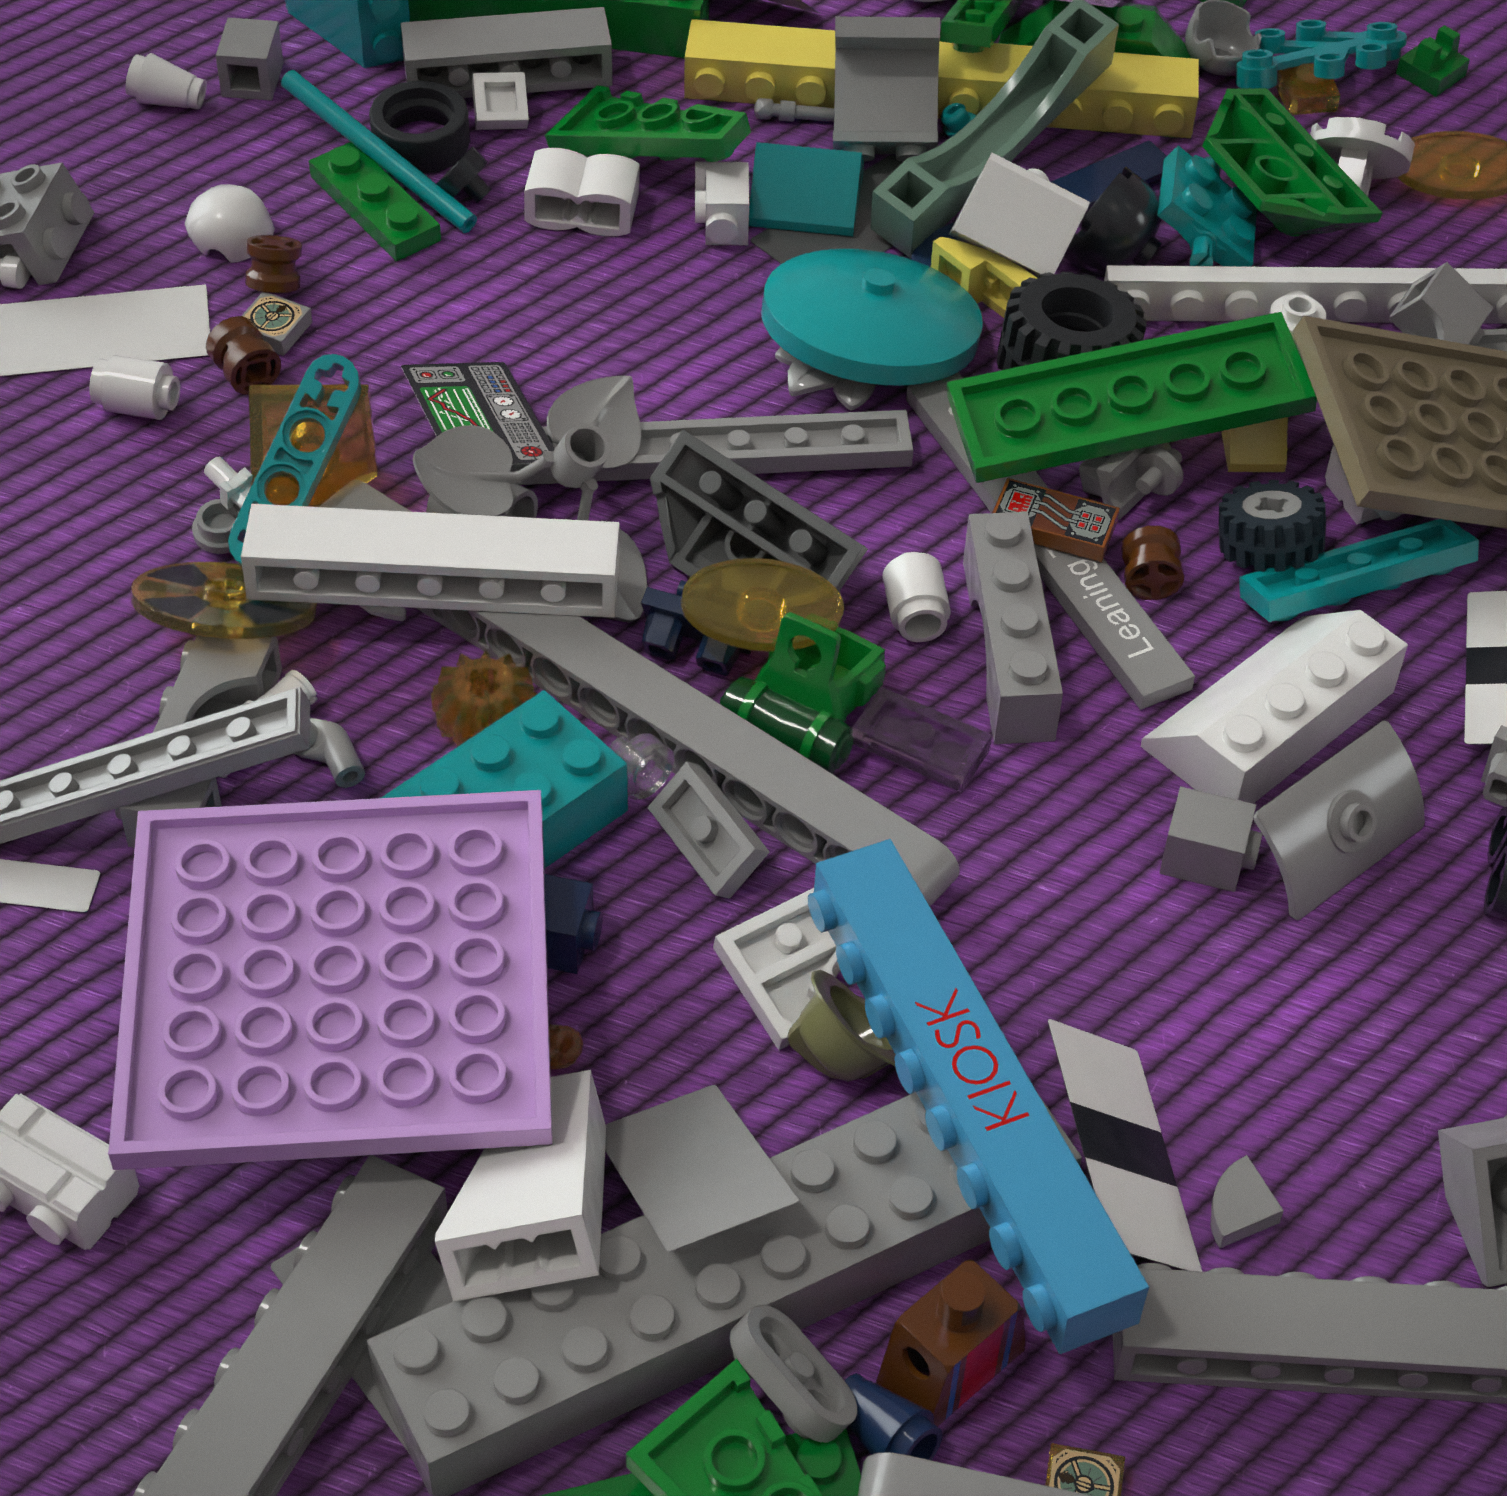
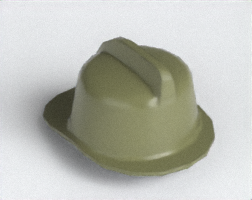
(837, 1034)

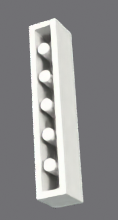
(431, 560)

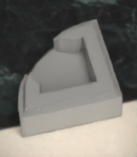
(1242, 1204)

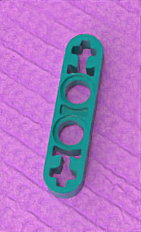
(285, 458)

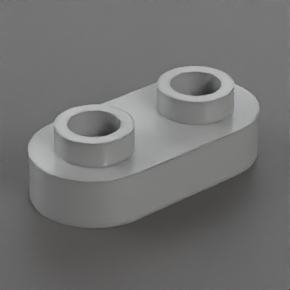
(793, 1374)

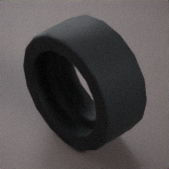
(422, 102)

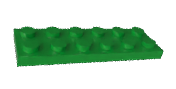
(1130, 397)

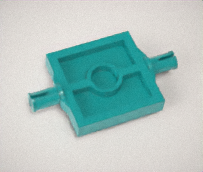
(1207, 211)

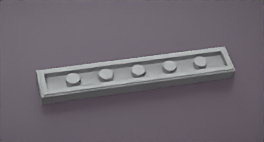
(154, 764)

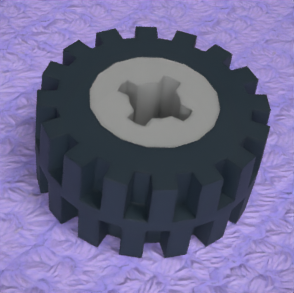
(1272, 525)

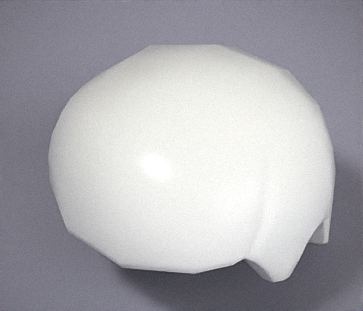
(226, 219)

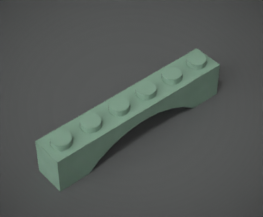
(936, 184)

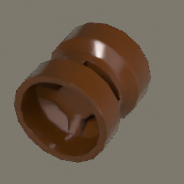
(242, 354)

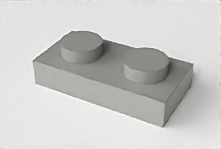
(708, 830)

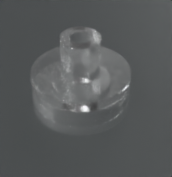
(647, 763)

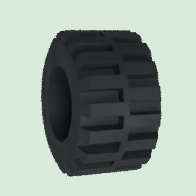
(1066, 318)

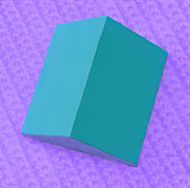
(805, 189)

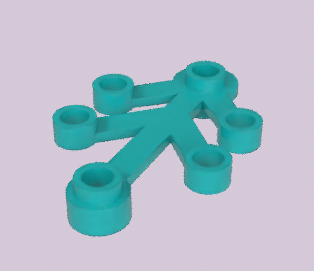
(1325, 48)

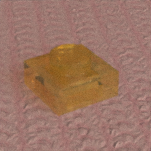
(1305, 93)

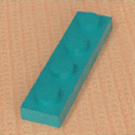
(1359, 569)

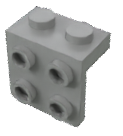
(42, 217)

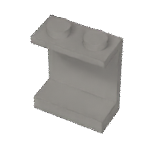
(886, 85)

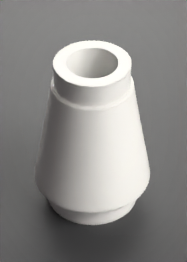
(163, 83)

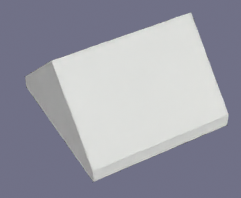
(1019, 216)

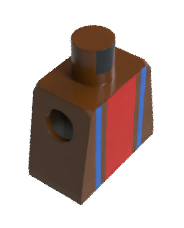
(960, 1332)

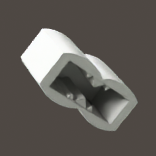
(581, 192)

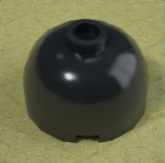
(1118, 227)

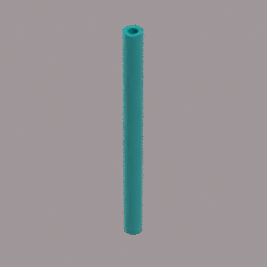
(379, 151)

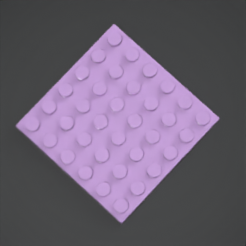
(334, 981)

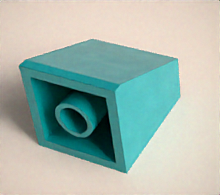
(359, 28)

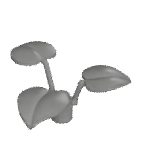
(594, 431)

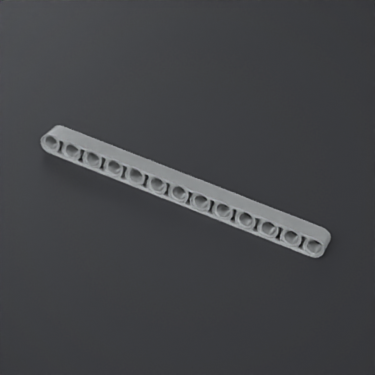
(635, 696)

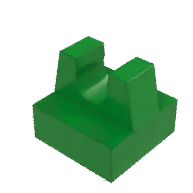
(1434, 62)

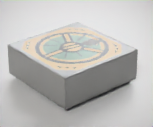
(279, 320)

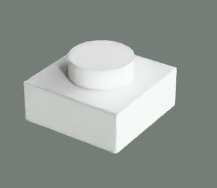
(500, 100)

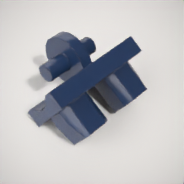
(667, 626)

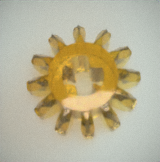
(478, 694)

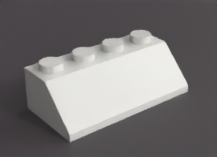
(1280, 705)

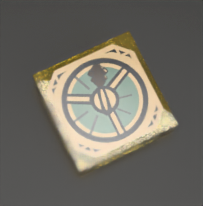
(1084, 1471)

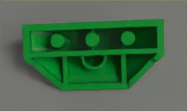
(1140, 29)
(1283, 167)

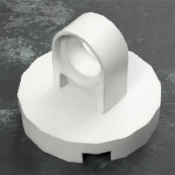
(1364, 150)

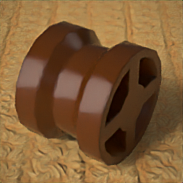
(273, 263)
(1152, 562)

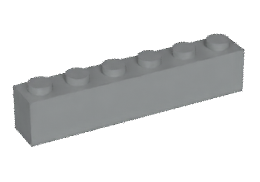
(1317, 1335)
(306, 1339)

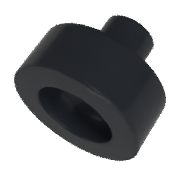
(465, 176)

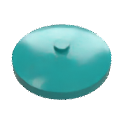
(871, 317)

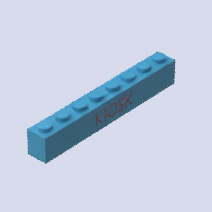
(977, 1099)

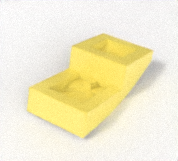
(978, 271)

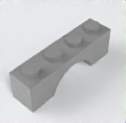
(1020, 653)
(211, 679)

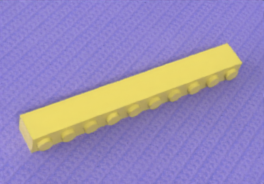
(798, 65)

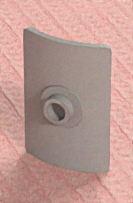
(1343, 818)

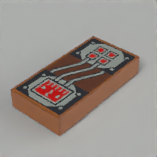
(1061, 519)

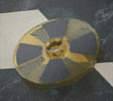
(213, 603)

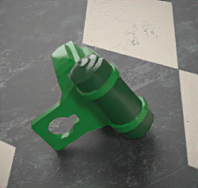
(810, 690)

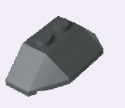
(725, 513)

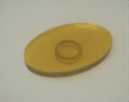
(1458, 165)
(747, 597)

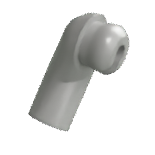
(333, 746)

